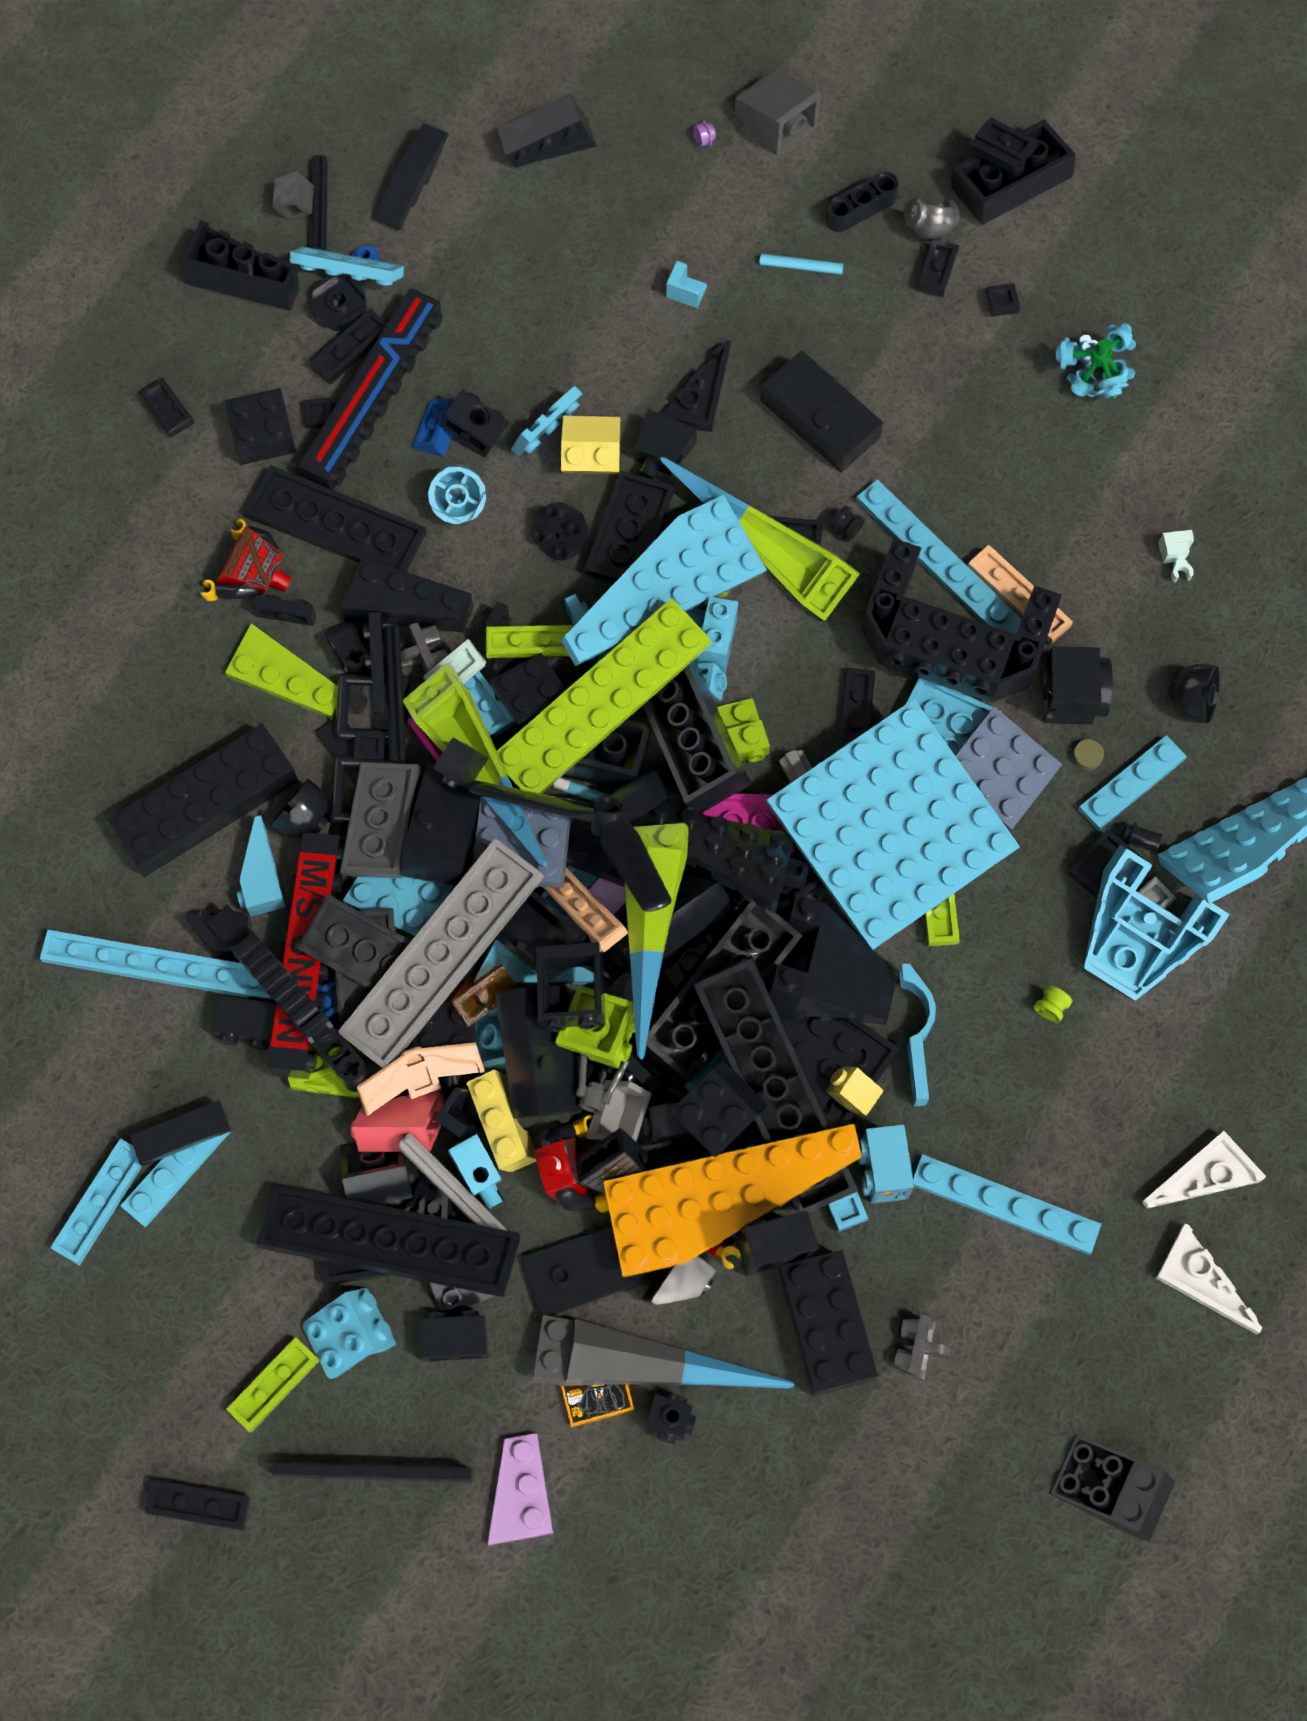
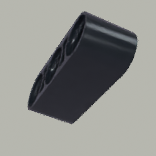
(869, 192)

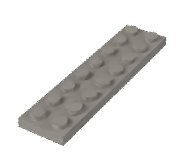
(441, 954)

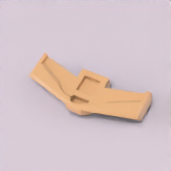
(418, 1073)

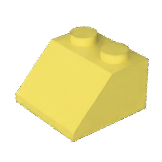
(590, 445)

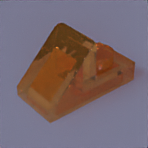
(478, 996)

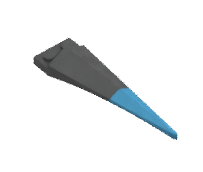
(596, 1355)

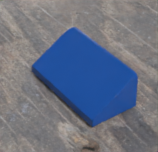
(430, 436)

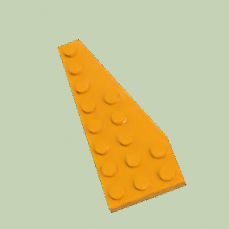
(689, 1207)

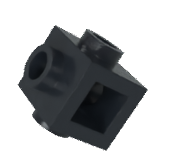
(661, 1409)

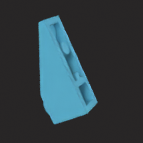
(259, 876)

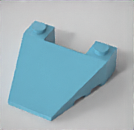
(1136, 939)

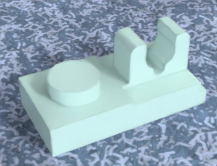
(464, 660)

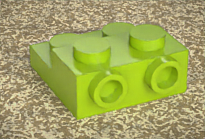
(745, 730)
(607, 1042)

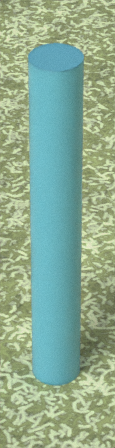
(801, 264)

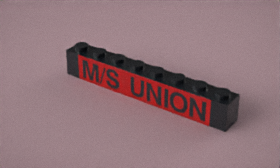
(315, 878)

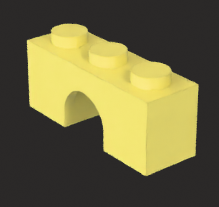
(507, 1139)

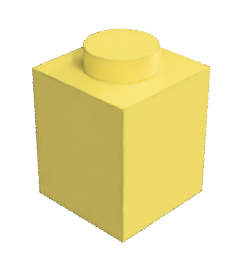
(854, 1090)

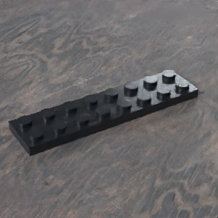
(389, 1240)

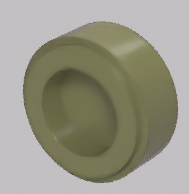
(1088, 754)

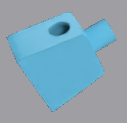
(470, 1157)

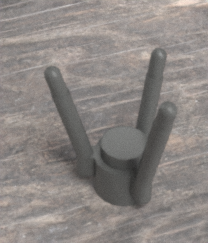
(595, 1094)

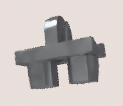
(420, 652)
(923, 1333)

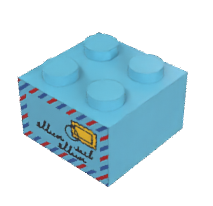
(886, 1164)

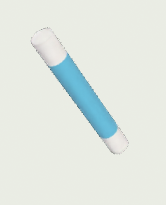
(577, 789)

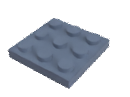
(1006, 766)
(549, 830)

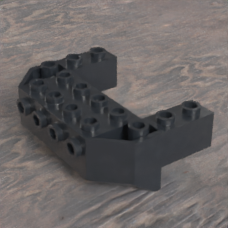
(948, 645)

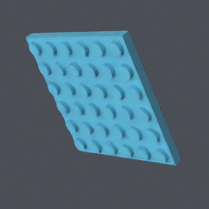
(892, 824)

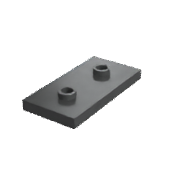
(380, 819)

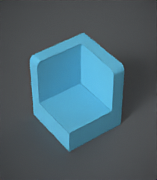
(684, 288)

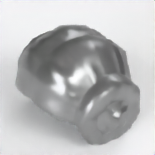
(931, 220)

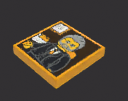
(596, 1402)

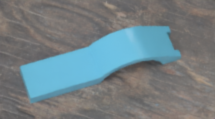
(911, 981)

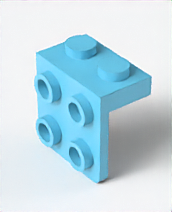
(348, 1332)

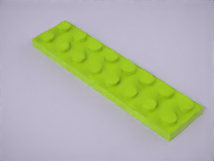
(603, 698)

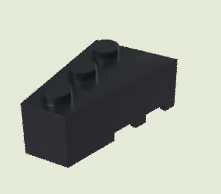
(547, 133)

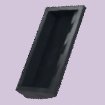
(538, 925)

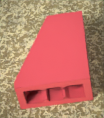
(395, 1120)

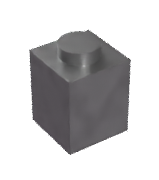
(293, 196)

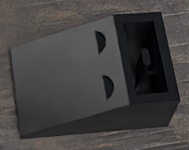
(1114, 1487)

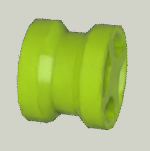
(1053, 1004)

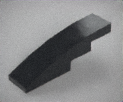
(411, 175)

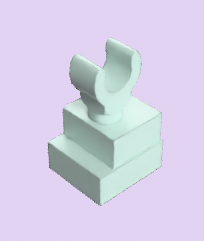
(1175, 548)

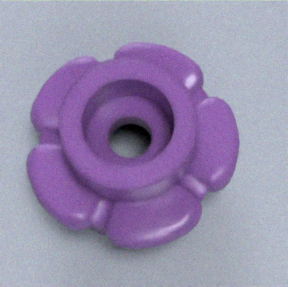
(704, 133)

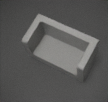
(624, 1111)

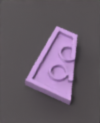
(521, 1493)

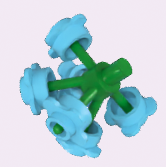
(1098, 354)

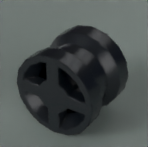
(847, 523)

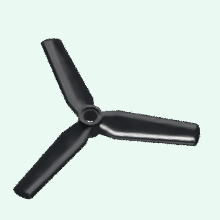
(611, 823)

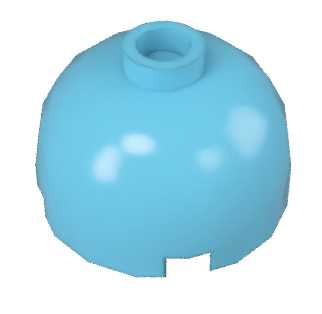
(457, 494)

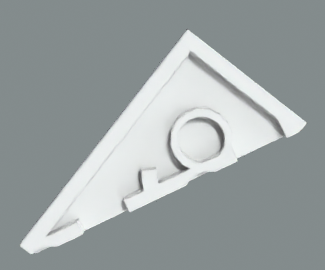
(1212, 1170)
(1194, 1273)

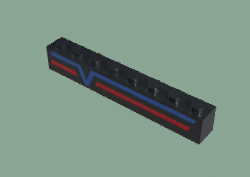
(371, 389)

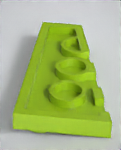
(279, 672)

